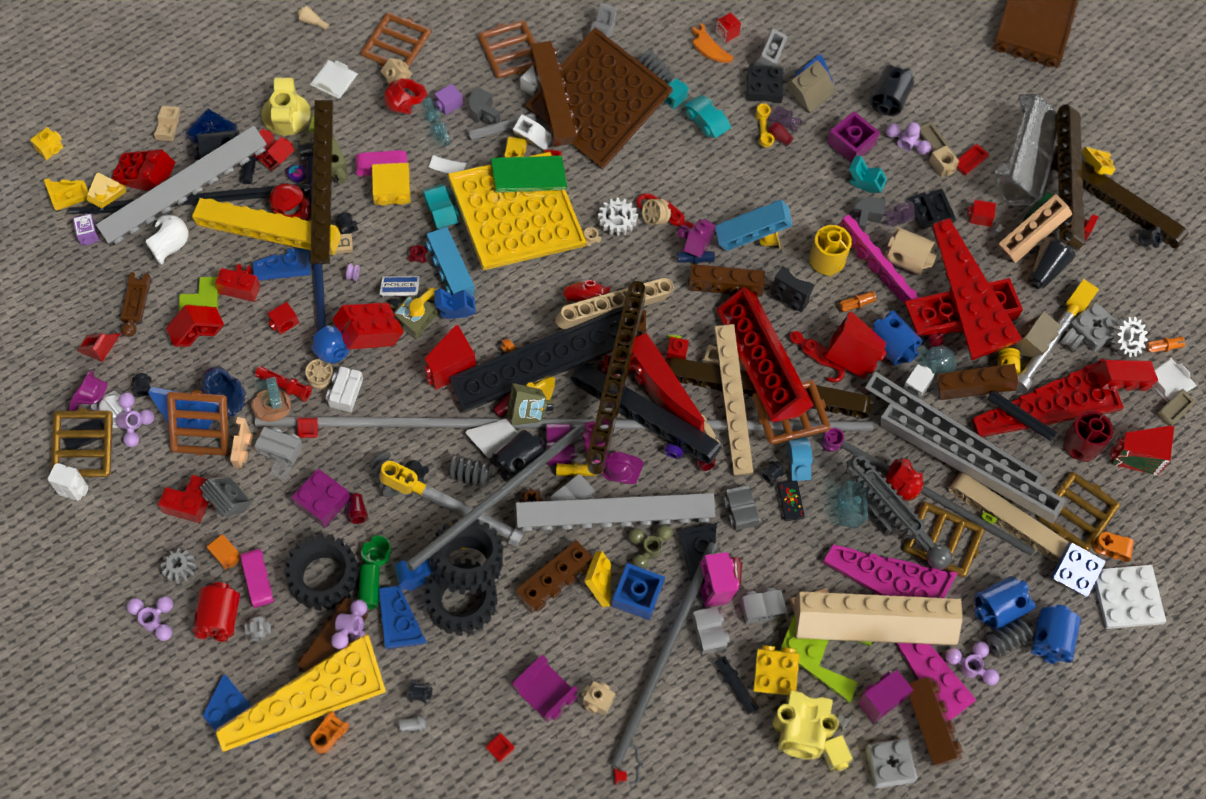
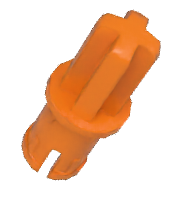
(857, 301)
(1165, 344)

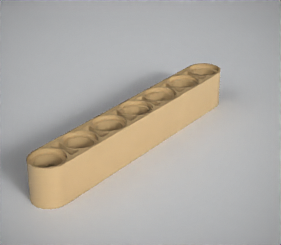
(607, 304)
(1009, 516)

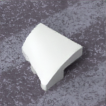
(492, 436)

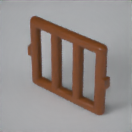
(381, 28)
(494, 61)
(221, 415)
(789, 434)

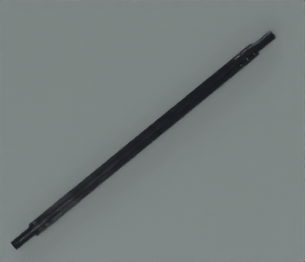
(219, 196)

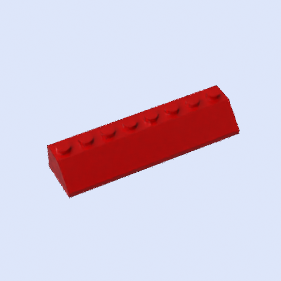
(764, 357)

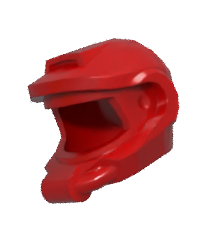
(400, 101)
(286, 197)
(904, 479)

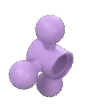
(909, 137)
(145, 417)
(164, 605)
(349, 624)
(980, 650)

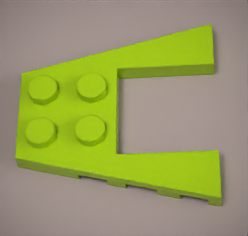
(810, 657)

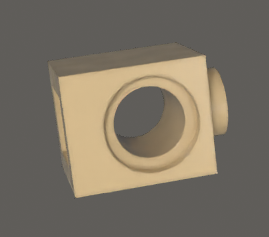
(944, 161)

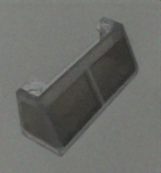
(1026, 175)

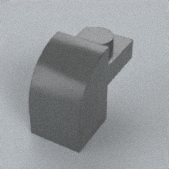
(480, 107)
(869, 210)

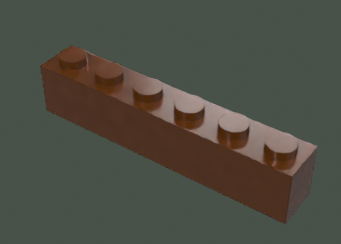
(553, 94)

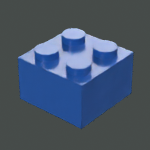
(638, 591)

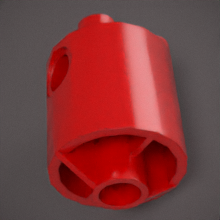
(216, 612)

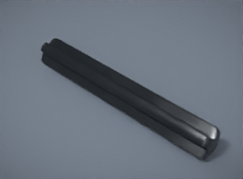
(1022, 415)

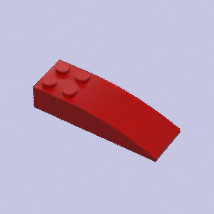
(938, 314)
(661, 383)

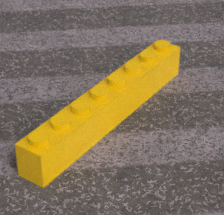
(258, 224)

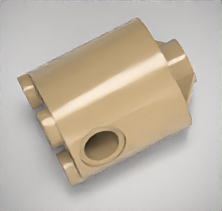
(910, 251)

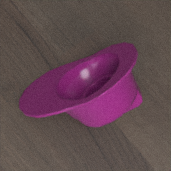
(89, 392)
(623, 468)

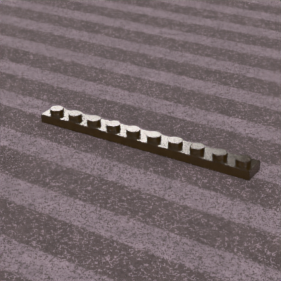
(322, 182)

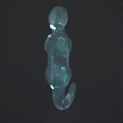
(439, 127)

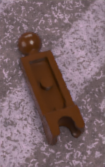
(134, 303)

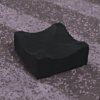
(765, 84)
(791, 290)

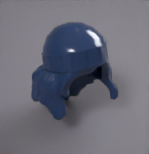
(218, 381)

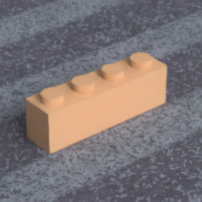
(1035, 228)

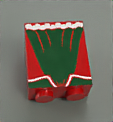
(1144, 450)

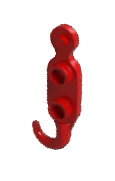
(676, 216)
(817, 353)

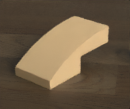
(167, 125)

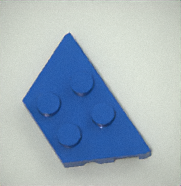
(160, 399)
(226, 704)

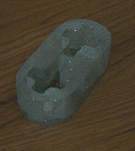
(273, 393)

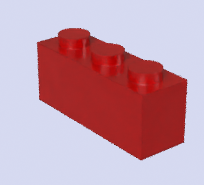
(1126, 375)

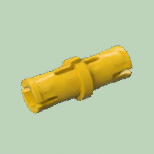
(573, 470)

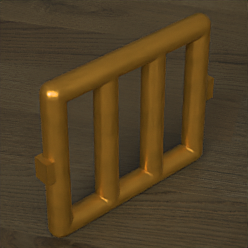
(83, 413)
(1103, 517)
(961, 523)

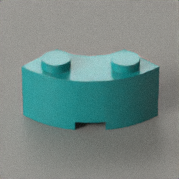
(703, 113)
(439, 204)

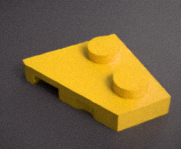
(1099, 160)
(104, 190)
(66, 192)
(599, 578)

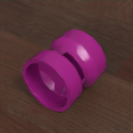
(835, 436)

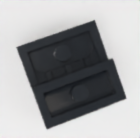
(931, 208)

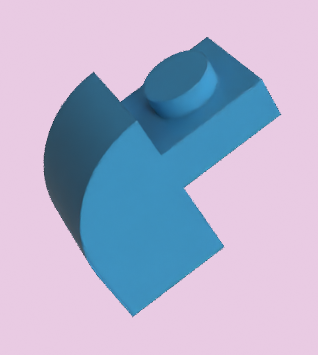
(800, 458)

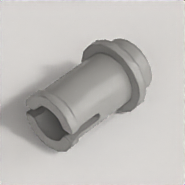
(412, 724)

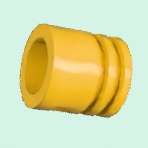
(1009, 356)

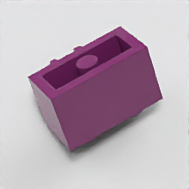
(698, 237)

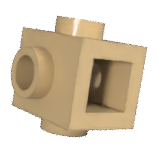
(395, 70)
(602, 704)

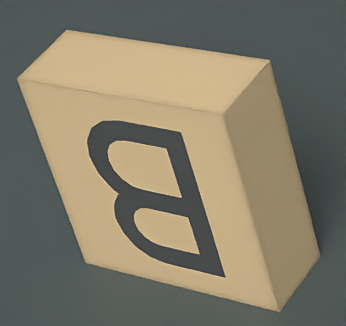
(345, 244)

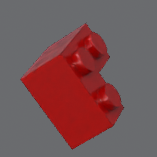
(275, 151)
(192, 323)
(185, 505)

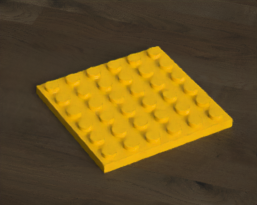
(514, 224)

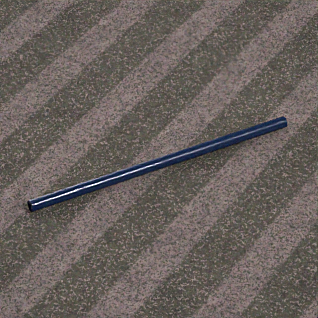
(317, 268)

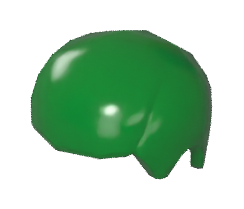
(376, 546)

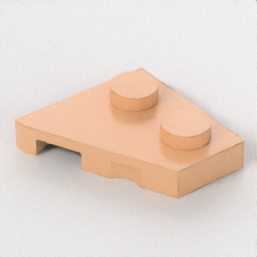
(240, 442)

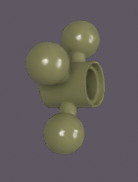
(636, 536)

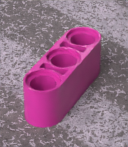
(365, 160)
(256, 578)

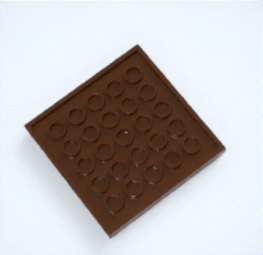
(607, 95)

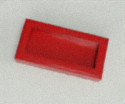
(971, 159)

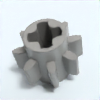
(257, 629)

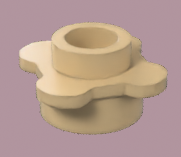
(591, 232)

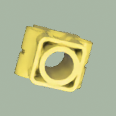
(804, 729)

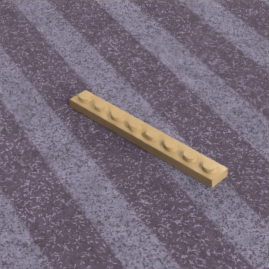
(733, 400)

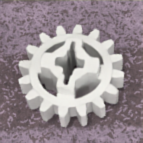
(618, 218)
(1129, 336)

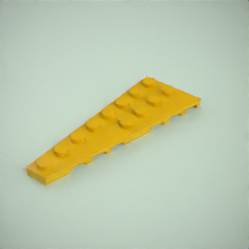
(329, 686)

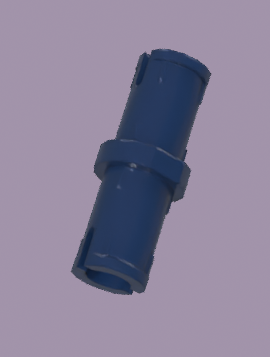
(685, 257)

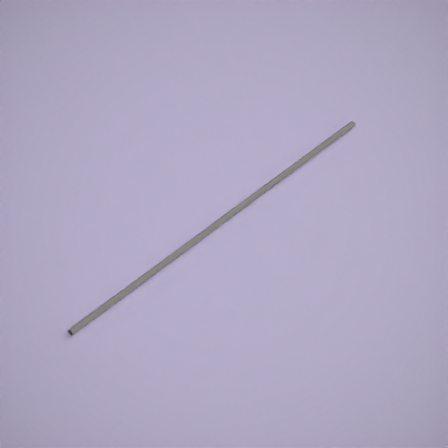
(477, 422)

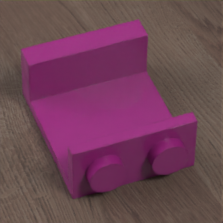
(544, 689)

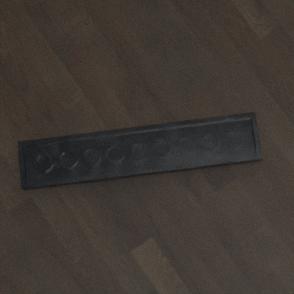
(537, 360)

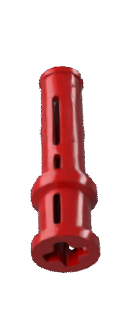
(290, 386)

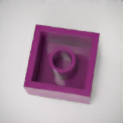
(853, 137)
(321, 498)
(884, 696)

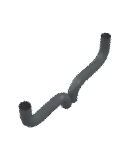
(638, 768)

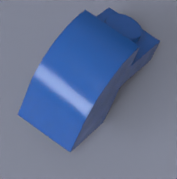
(456, 305)
(414, 579)

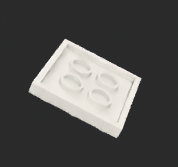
(1129, 597)

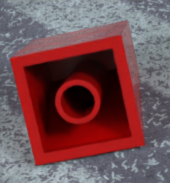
(856, 346)
(449, 358)

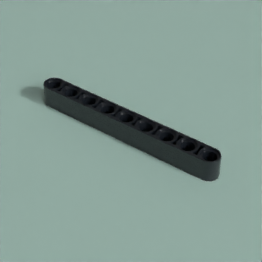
(651, 416)

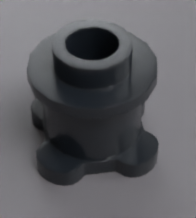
(305, 148)
(346, 223)
(1151, 237)
(141, 385)
(420, 470)
(772, 472)
(420, 691)

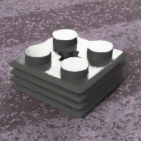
(225, 496)

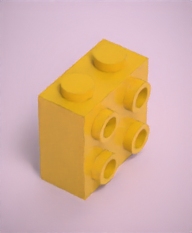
(391, 183)
(776, 670)

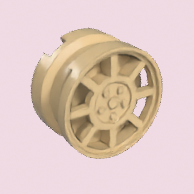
(656, 212)
(319, 374)

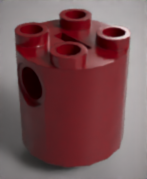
(1088, 436)

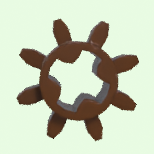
(531, 495)

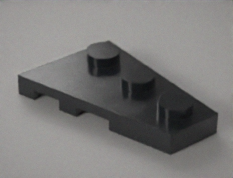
(694, 543)

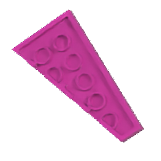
(889, 575)

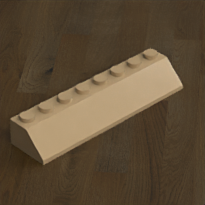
(878, 618)

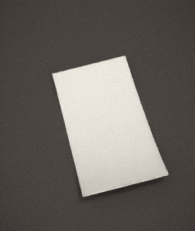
(446, 165)

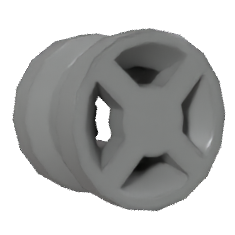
(1072, 339)

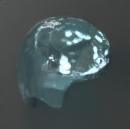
(940, 360)

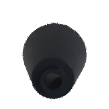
(1050, 262)

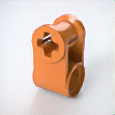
(1114, 546)
(330, 729)

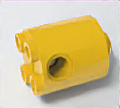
(830, 249)

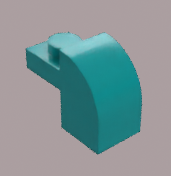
(865, 178)

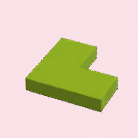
(207, 294)

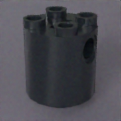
(891, 90)
(211, 141)
(517, 454)

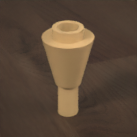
(308, 16)

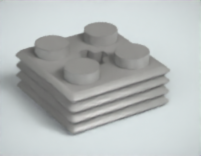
(1094, 336)
(883, 774)

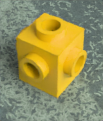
(47, 143)

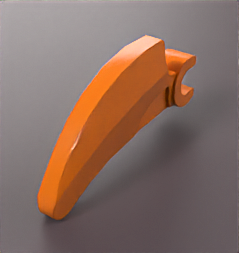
(708, 47)

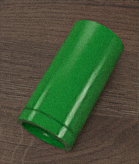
(369, 585)

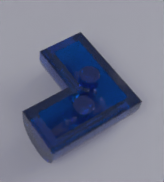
(209, 123)

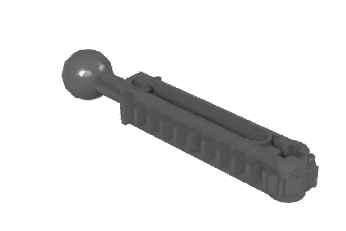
(937, 555)

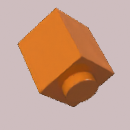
(224, 552)

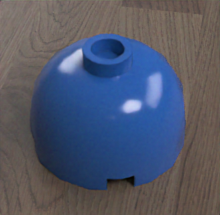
(329, 345)

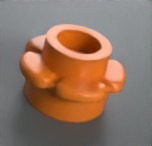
(507, 346)

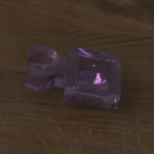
(785, 118)
(902, 213)

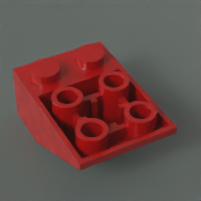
(143, 169)

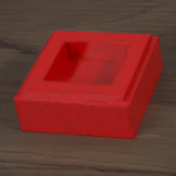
(307, 427)
(500, 747)

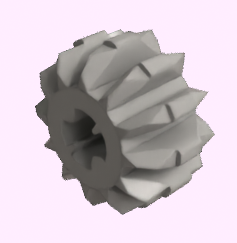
(180, 572)

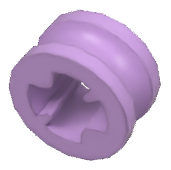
(352, 272)

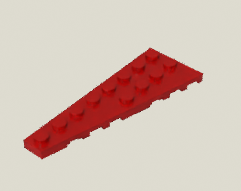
(979, 310)
(1054, 403)

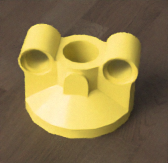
(285, 110)

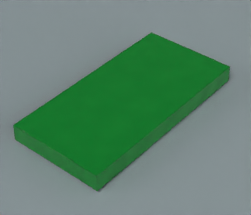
(528, 174)

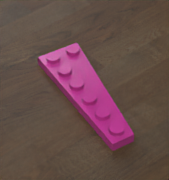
(876, 261)
(927, 662)

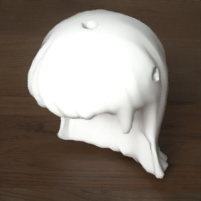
(170, 237)

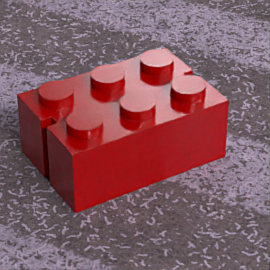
(370, 325)

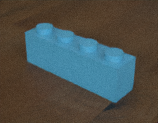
(754, 225)
(449, 262)

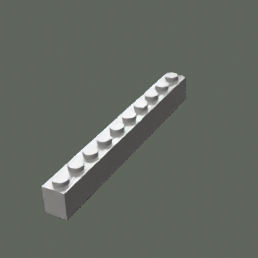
(182, 185)
(896, 394)
(972, 462)
(614, 511)

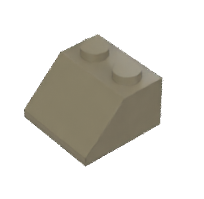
(812, 87)
(1037, 335)

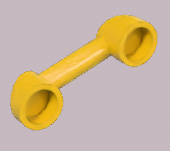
(762, 114)
(416, 307)

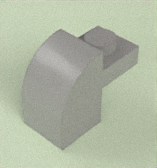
(605, 19)

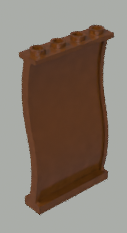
(1036, 29)

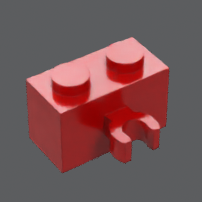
(238, 283)

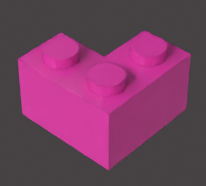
(719, 579)

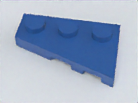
(289, 264)
(398, 620)

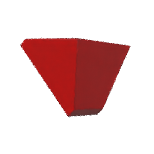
(98, 345)

